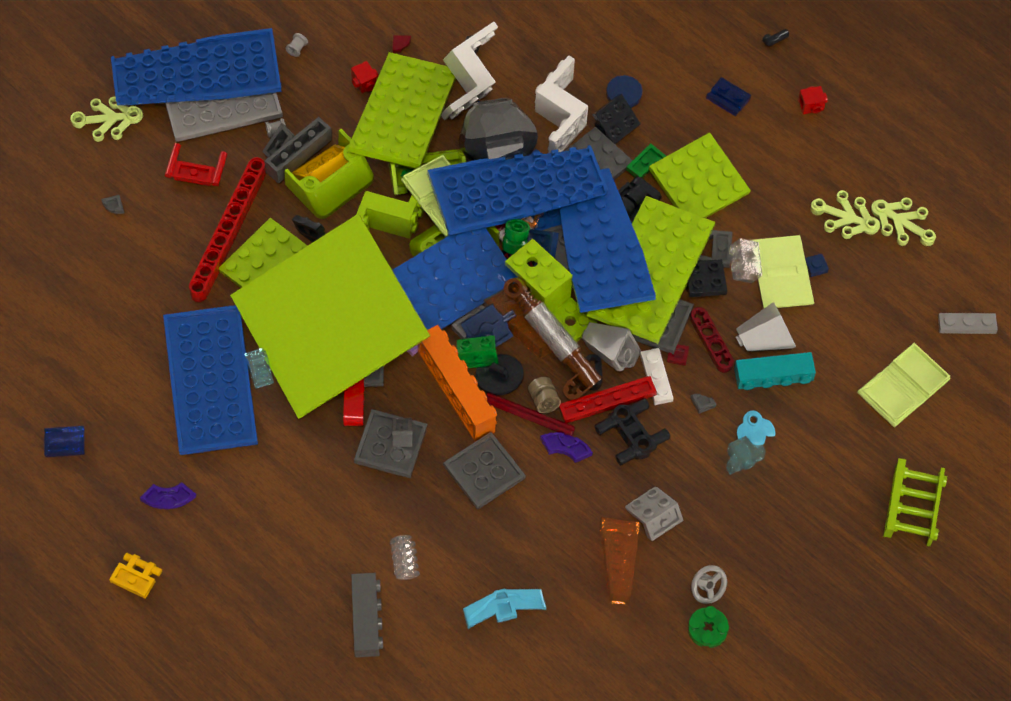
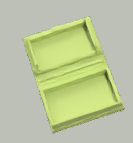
(420, 187)
(784, 272)
(904, 385)

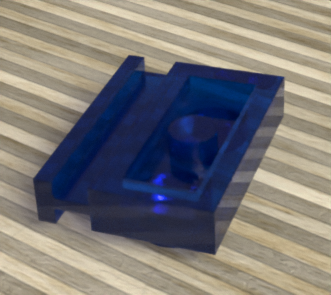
(728, 96)
(64, 441)

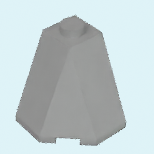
(765, 331)
(612, 345)

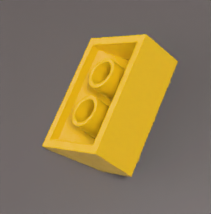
(323, 164)

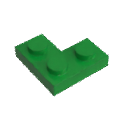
(641, 163)

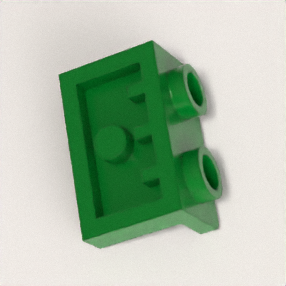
(478, 351)

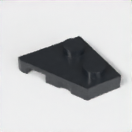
(308, 228)

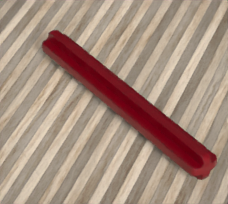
(530, 414)

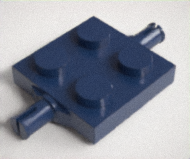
(489, 323)

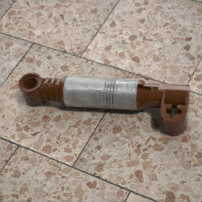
(556, 338)

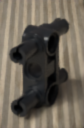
(632, 431)

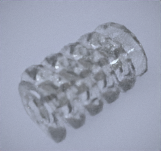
(402, 556)

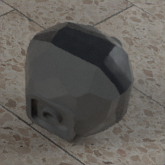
(497, 130)

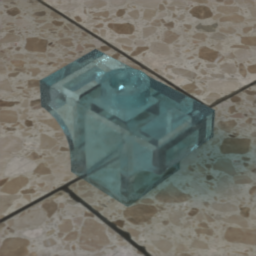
(259, 368)
(743, 455)

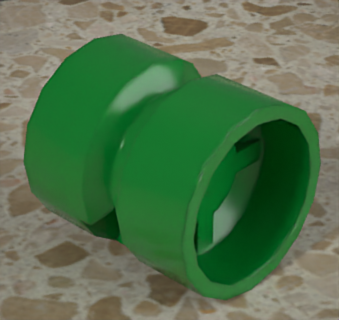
(515, 235)

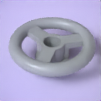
(707, 583)

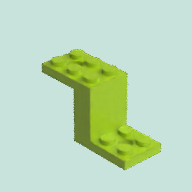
(390, 214)
(551, 284)

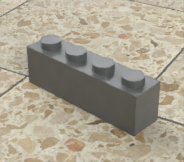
(298, 149)
(366, 615)

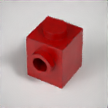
(364, 77)
(812, 100)

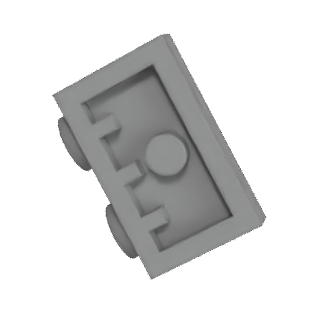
(656, 512)

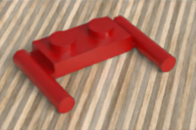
(194, 172)

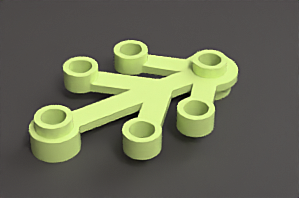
(109, 118)
(847, 216)
(902, 220)

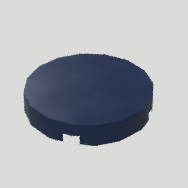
(627, 86)

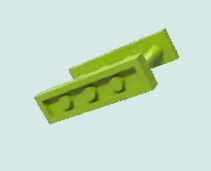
(896, 507)

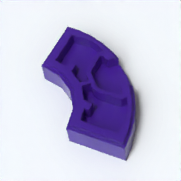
(567, 445)
(168, 497)

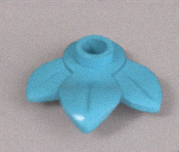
(756, 431)

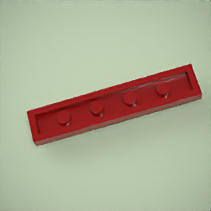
(607, 399)

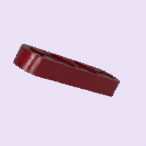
(715, 338)

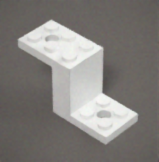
(469, 71)
(560, 106)

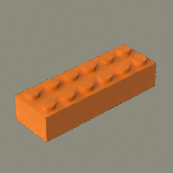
(457, 384)

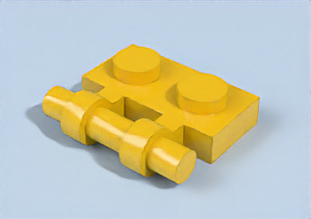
(133, 580)

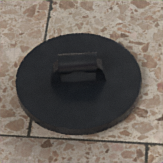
(501, 377)

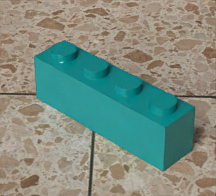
(774, 371)

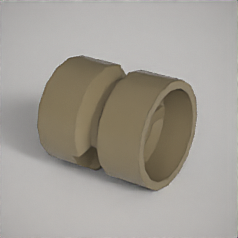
(544, 395)

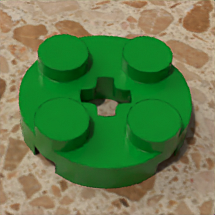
(711, 616)

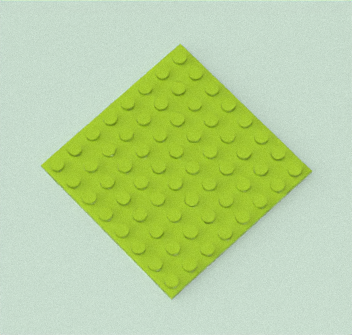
(329, 316)

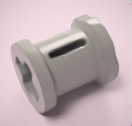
(296, 45)
(272, 127)

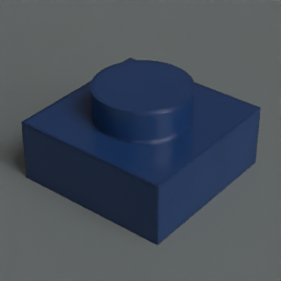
(816, 265)

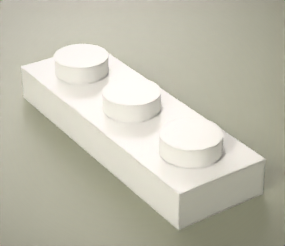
(655, 368)

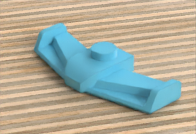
(503, 605)

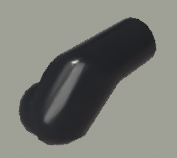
(771, 40)

